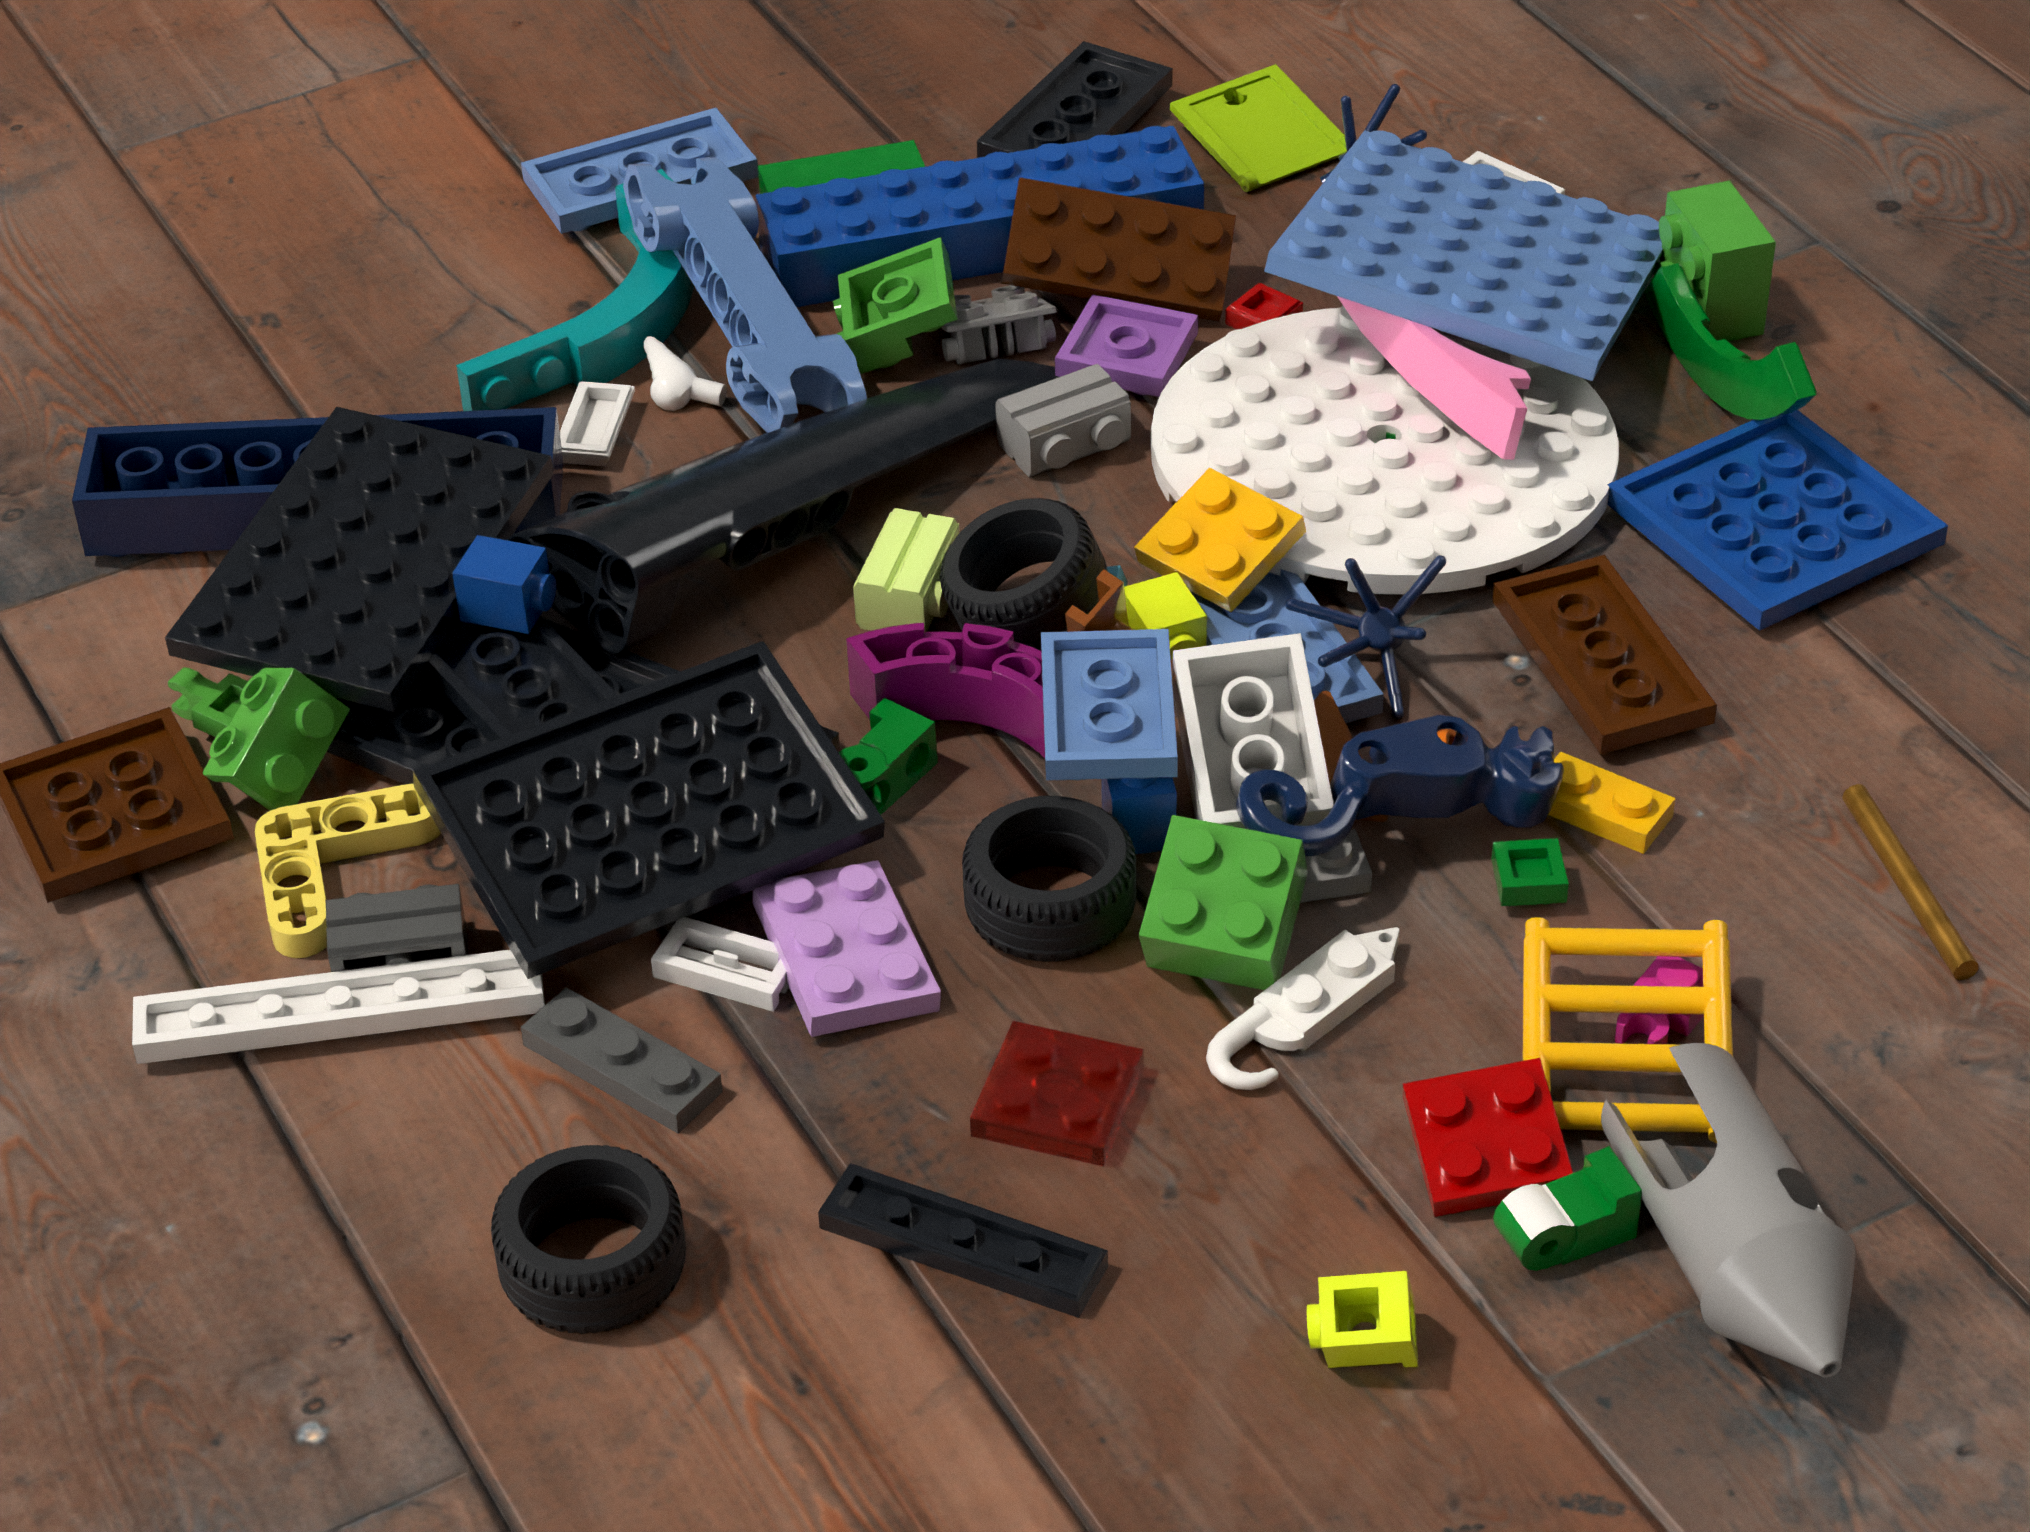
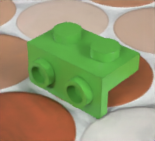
(276, 737)

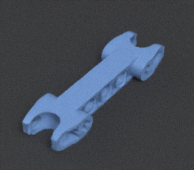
(773, 350)

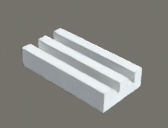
(721, 972)

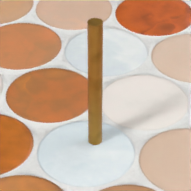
(1910, 882)

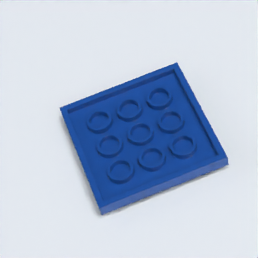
(1775, 516)

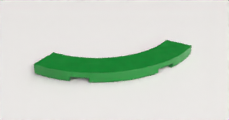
(1725, 374)

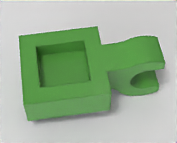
(206, 702)

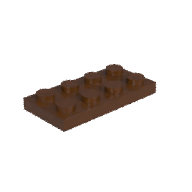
(1118, 248)
(1604, 654)

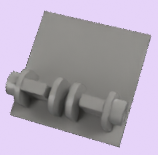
(1005, 306)

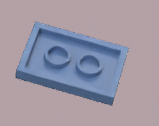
(1108, 705)

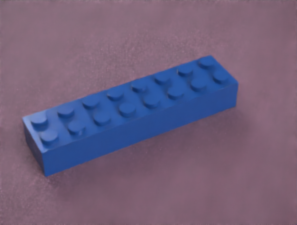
(969, 203)

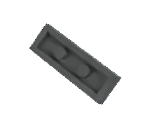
(622, 1060)

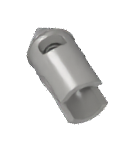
(1748, 1224)

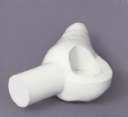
(676, 381)

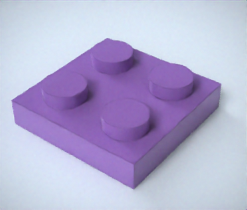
(1130, 341)

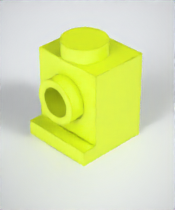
(1372, 1298)

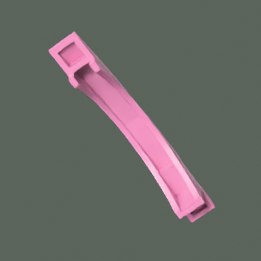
(1458, 381)

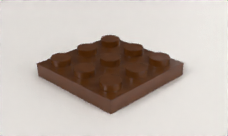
(110, 804)

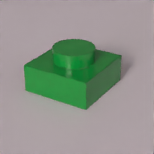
(1529, 872)

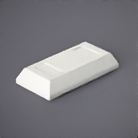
(594, 422)

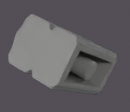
(1063, 420)

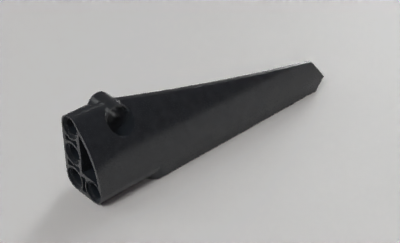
(628, 549)

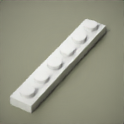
(332, 1006)

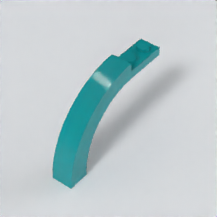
(591, 345)

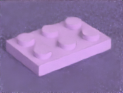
(846, 948)

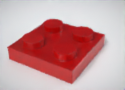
(1485, 1134)

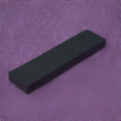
(964, 1240)

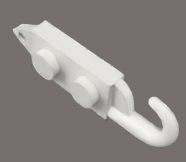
(1307, 1002)

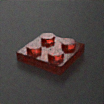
(1057, 1093)

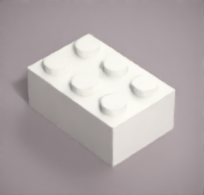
(1245, 713)

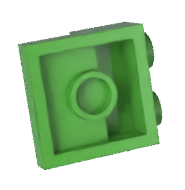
(893, 301)

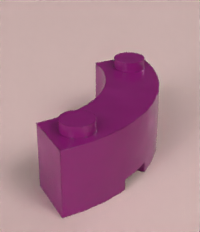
(952, 676)

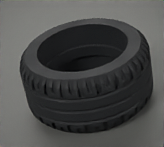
(1009, 541)
(1054, 922)
(601, 1290)

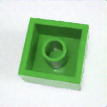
(1722, 254)
(1223, 903)

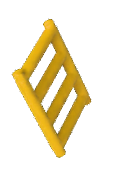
(1542, 998)

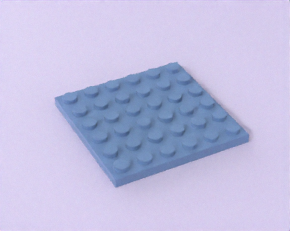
(1472, 253)

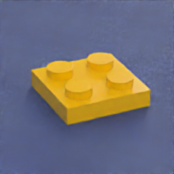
(1220, 539)

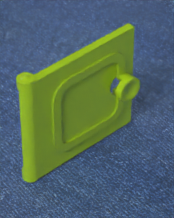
(1260, 127)

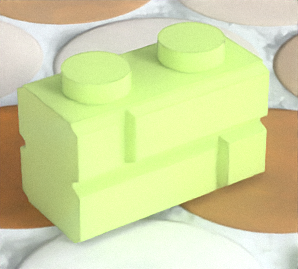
(903, 572)

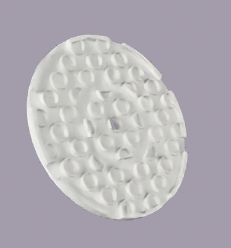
(1298, 420)

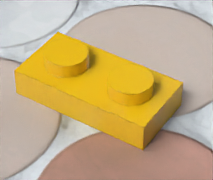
(1610, 804)

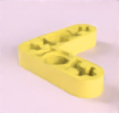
(305, 853)

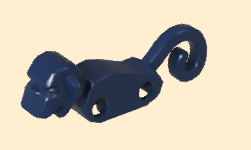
(1413, 778)

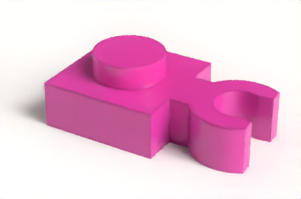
(1662, 972)

